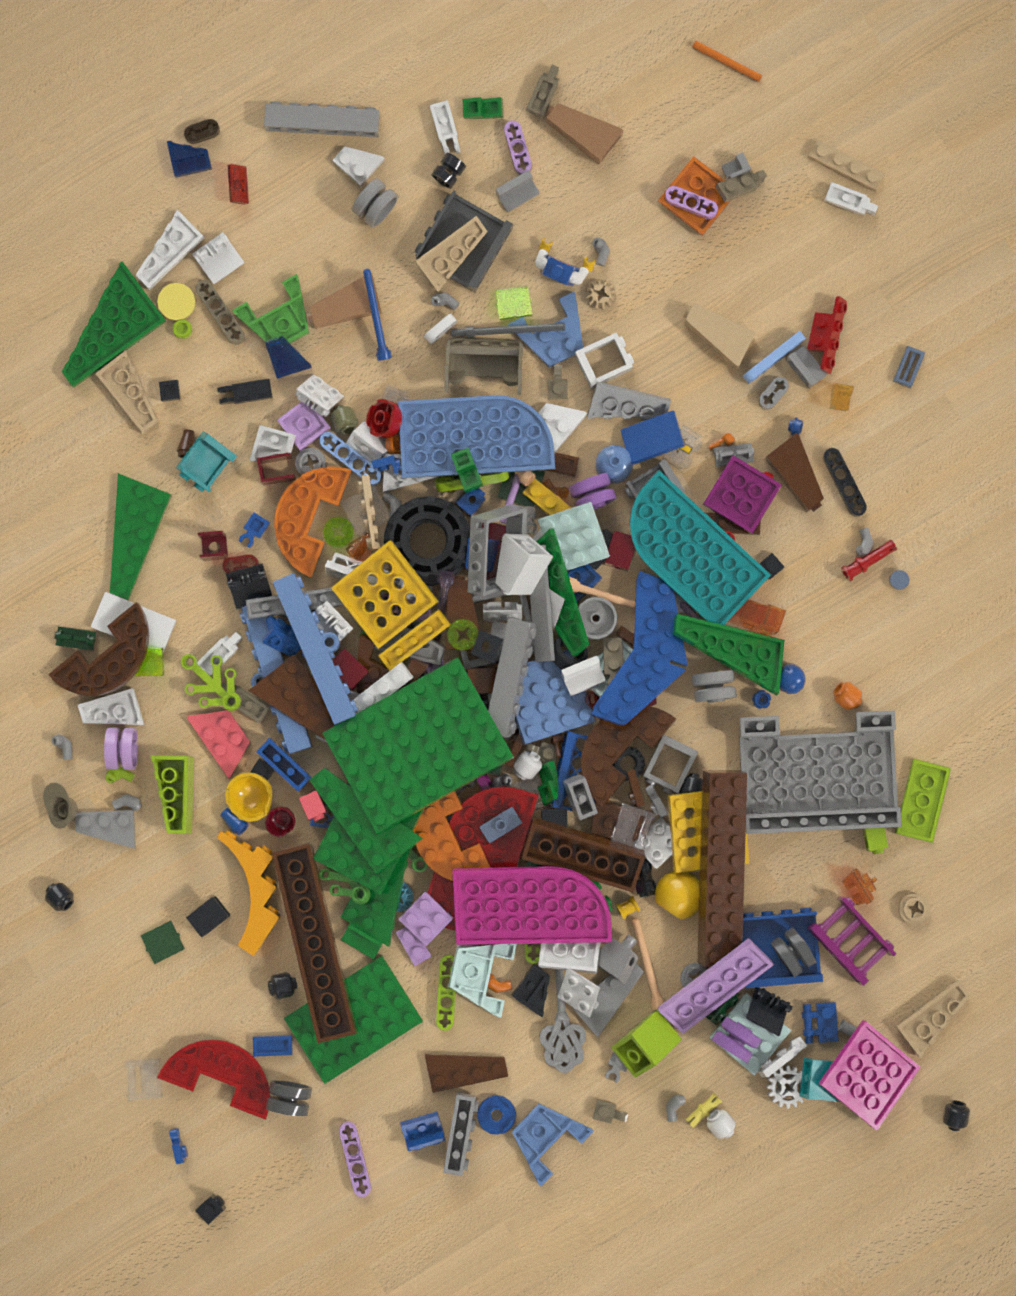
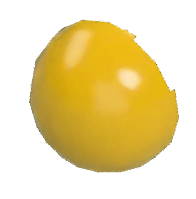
(249, 796)
(678, 894)

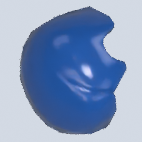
(792, 679)

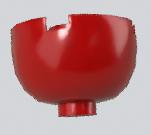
(384, 418)

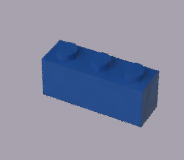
(284, 764)

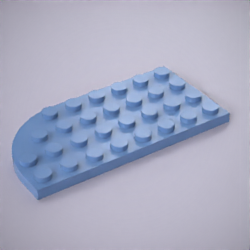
(496, 428)

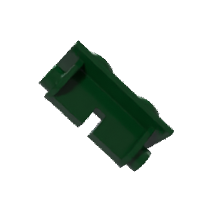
(75, 638)
(719, 1013)

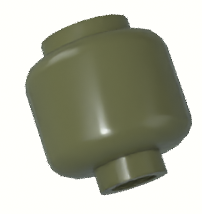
(344, 419)

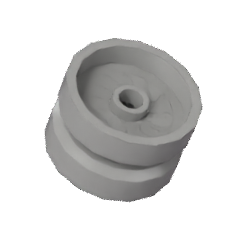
(375, 202)
(606, 615)
(714, 687)

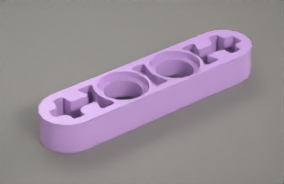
(353, 1159)

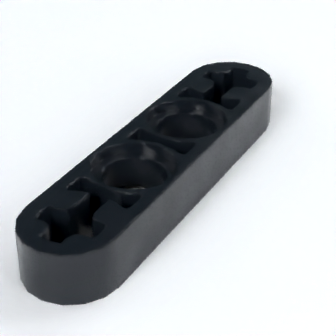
(842, 483)

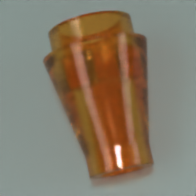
(358, 547)

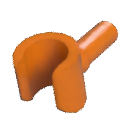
(727, 438)

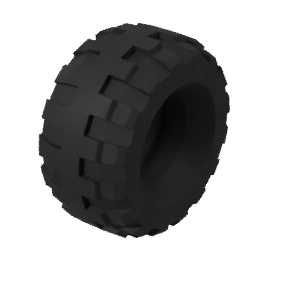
(441, 513)

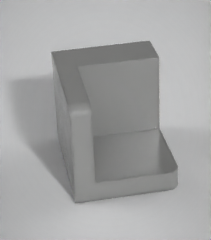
(736, 167)

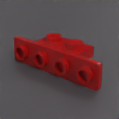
(826, 333)

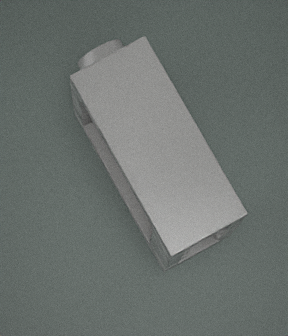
(665, 740)

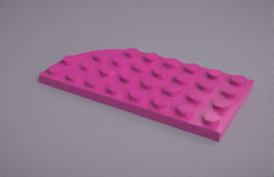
(528, 906)

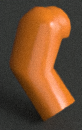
(497, 986)

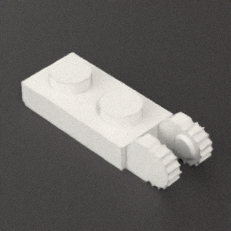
(444, 125)

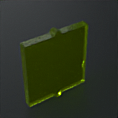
(513, 303)

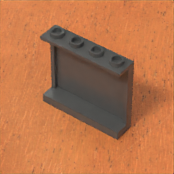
(451, 218)

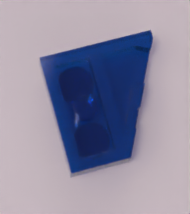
(187, 159)
(285, 357)

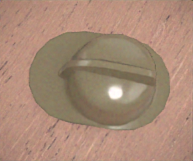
(59, 805)

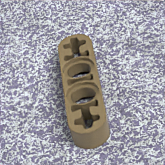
(220, 312)

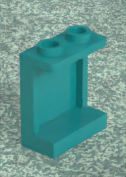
(204, 461)
(812, 1073)

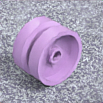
(121, 748)

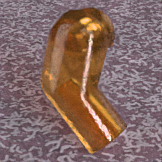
(562, 493)

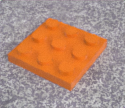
(702, 181)

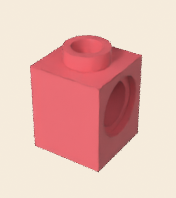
(313, 806)

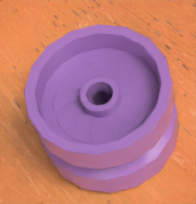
(592, 491)
(737, 1038)

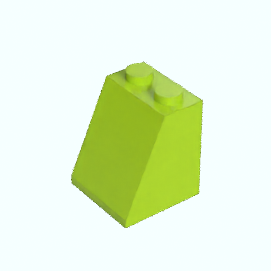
(646, 1043)

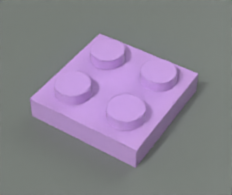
(304, 424)
(425, 918)

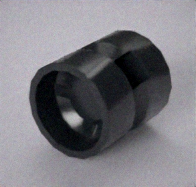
(452, 165)

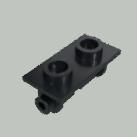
(646, 885)

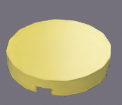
(176, 301)

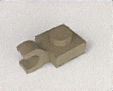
(557, 387)
(545, 751)
(606, 1111)

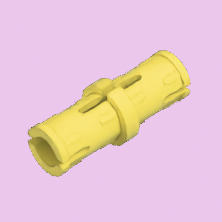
(703, 1110)

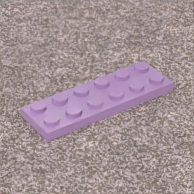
(715, 986)

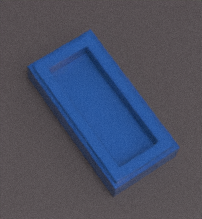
(272, 1045)

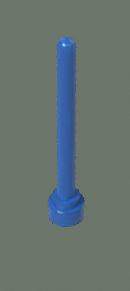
(382, 350)

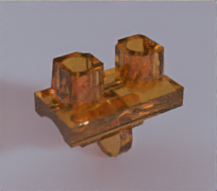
(864, 894)

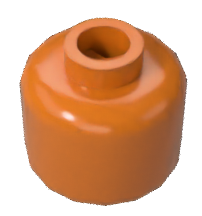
(847, 695)

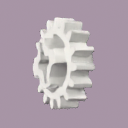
(781, 1092)

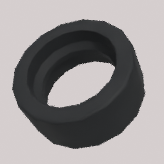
(562, 660)

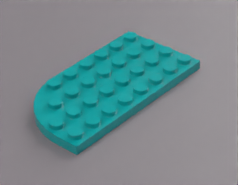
(692, 551)

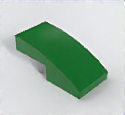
(483, 108)
(467, 470)
(549, 788)

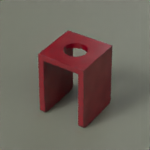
(274, 458)
(210, 537)
(620, 551)
(351, 668)

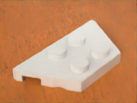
(561, 421)

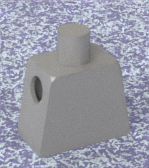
(618, 958)

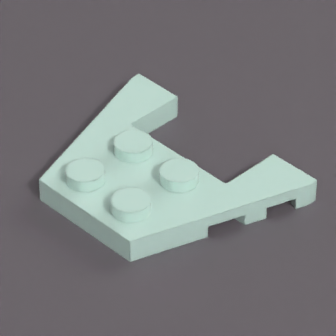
(472, 973)

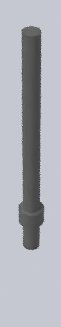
(471, 331)

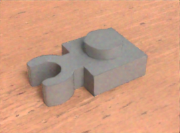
(657, 806)
(617, 1065)

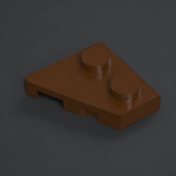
(635, 796)

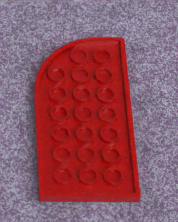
(499, 853)

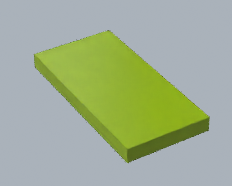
(923, 800)

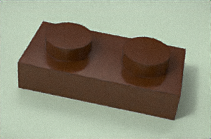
(516, 748)

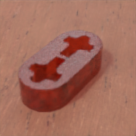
(239, 560)

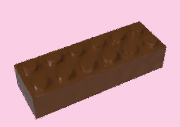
(584, 853)

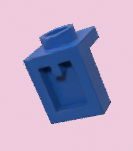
(384, 463)

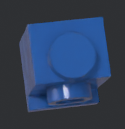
(471, 508)

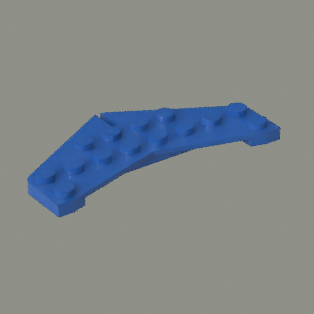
(648, 666)

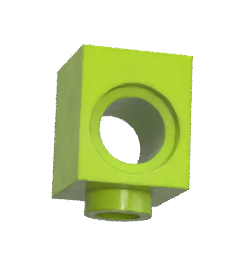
(875, 839)

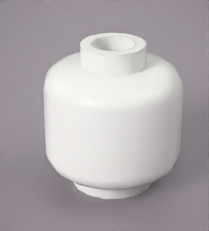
(527, 765)
(721, 1124)

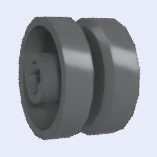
(795, 950)
(289, 1098)

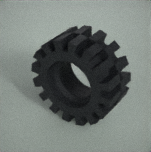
(638, 758)

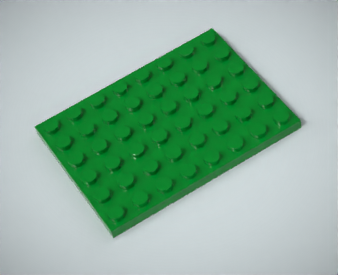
(417, 745)

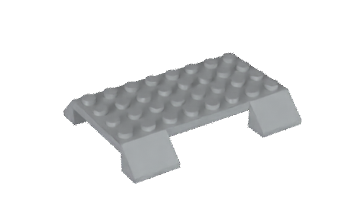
(820, 778)

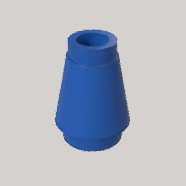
(234, 823)

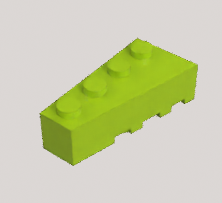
(175, 787)

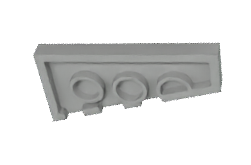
(617, 401)

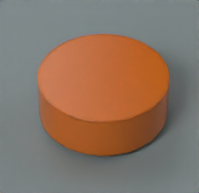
(393, 444)

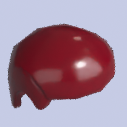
(280, 821)

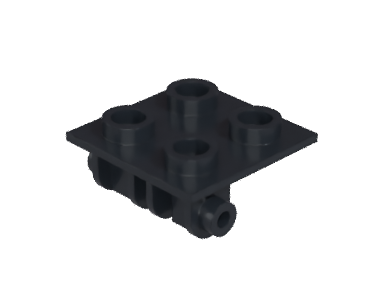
(248, 584)
(768, 1010)

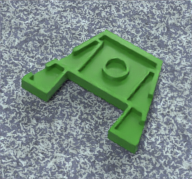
(286, 320)

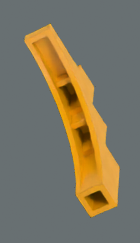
(255, 863)

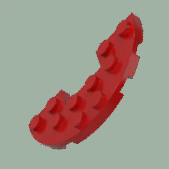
(226, 1064)

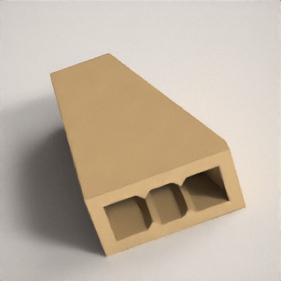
(720, 333)

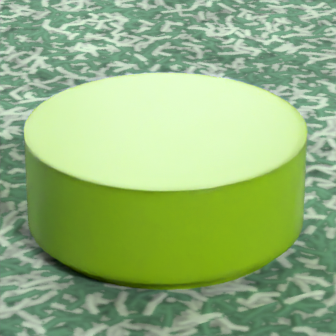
(182, 329)

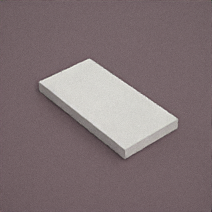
(112, 607)

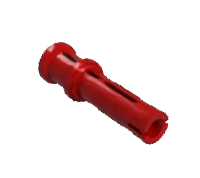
(862, 564)

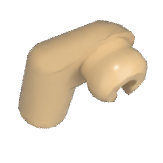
(453, 496)

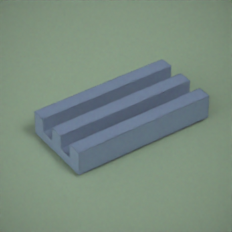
(903, 381)

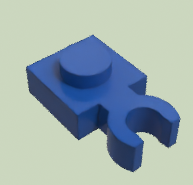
(255, 527)
(180, 1151)

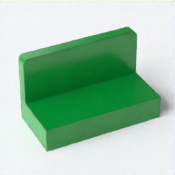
(361, 941)

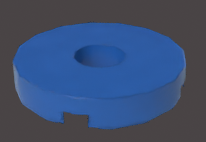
(496, 1103)

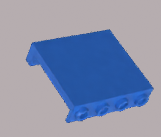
(769, 926)

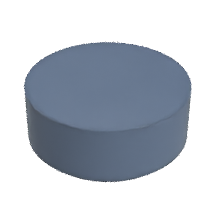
(899, 580)

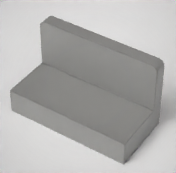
(517, 191)
(806, 366)

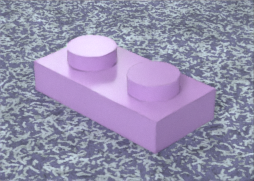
(414, 947)

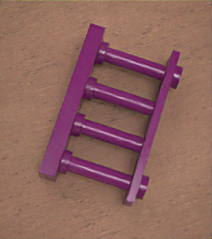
(846, 959)

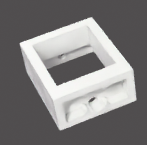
(586, 368)

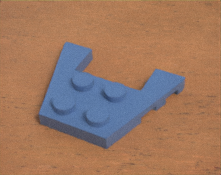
(556, 346)
(540, 1131)

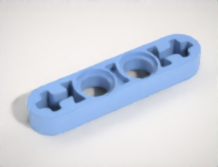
(774, 357)
(352, 456)

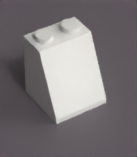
(520, 564)

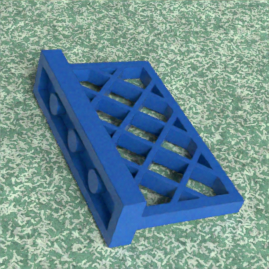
(565, 766)

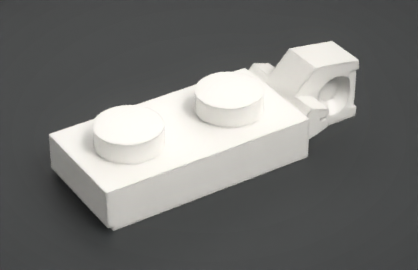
(850, 200)
(225, 648)
(782, 1058)

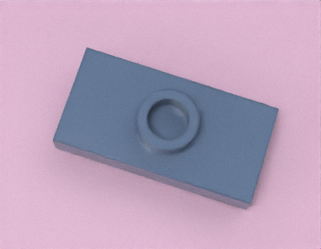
(500, 824)

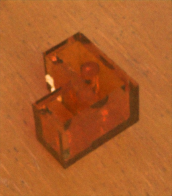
(762, 617)

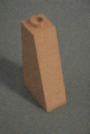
(584, 131)
(343, 305)

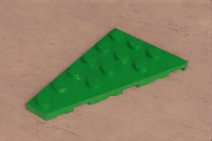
(117, 324)

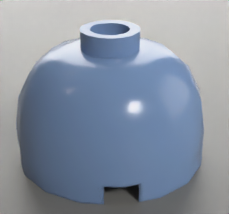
(615, 462)

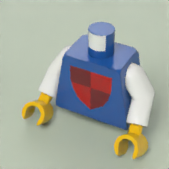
(560, 270)

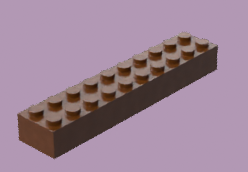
(721, 864)
(314, 943)

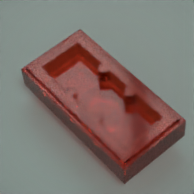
(238, 184)

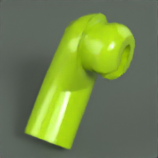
(114, 775)

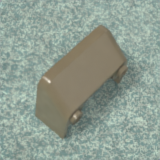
(483, 359)

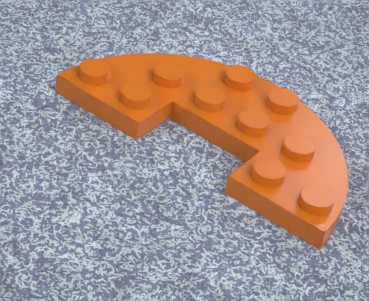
(297, 511)
(440, 845)

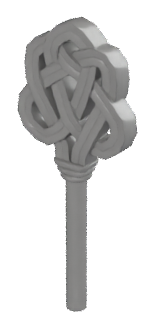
(569, 1055)

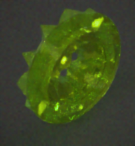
(338, 540)
(462, 625)

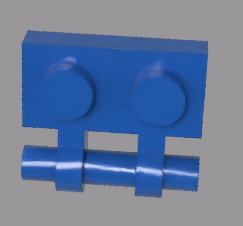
(826, 1022)

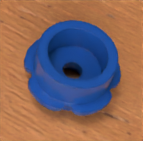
(795, 426)
(766, 699)

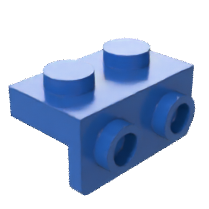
(281, 636)
(422, 1131)

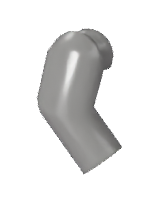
(602, 249)
(444, 299)
(392, 500)
(866, 544)
(64, 744)
(128, 800)
(672, 1105)

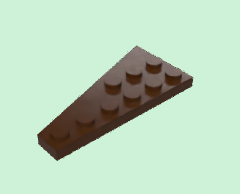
(295, 695)

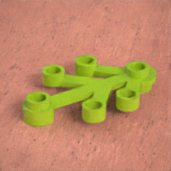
(214, 684)

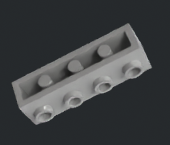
(459, 1134)

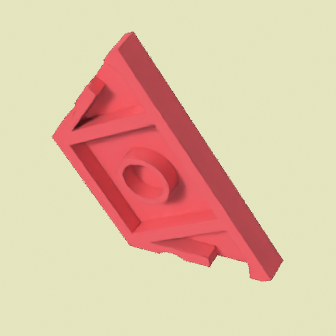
(222, 738)

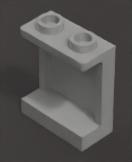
(636, 484)

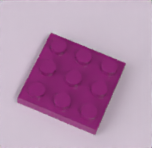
(742, 494)

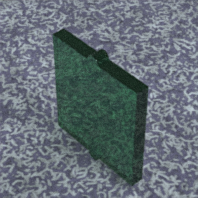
(162, 942)

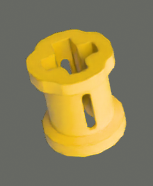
(627, 907)

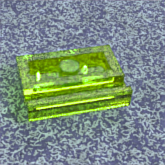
(153, 663)

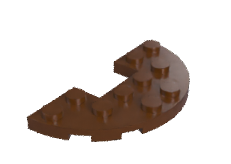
(115, 665)
(610, 741)

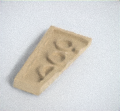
(126, 388)
(366, 505)

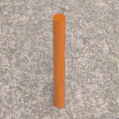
(727, 61)

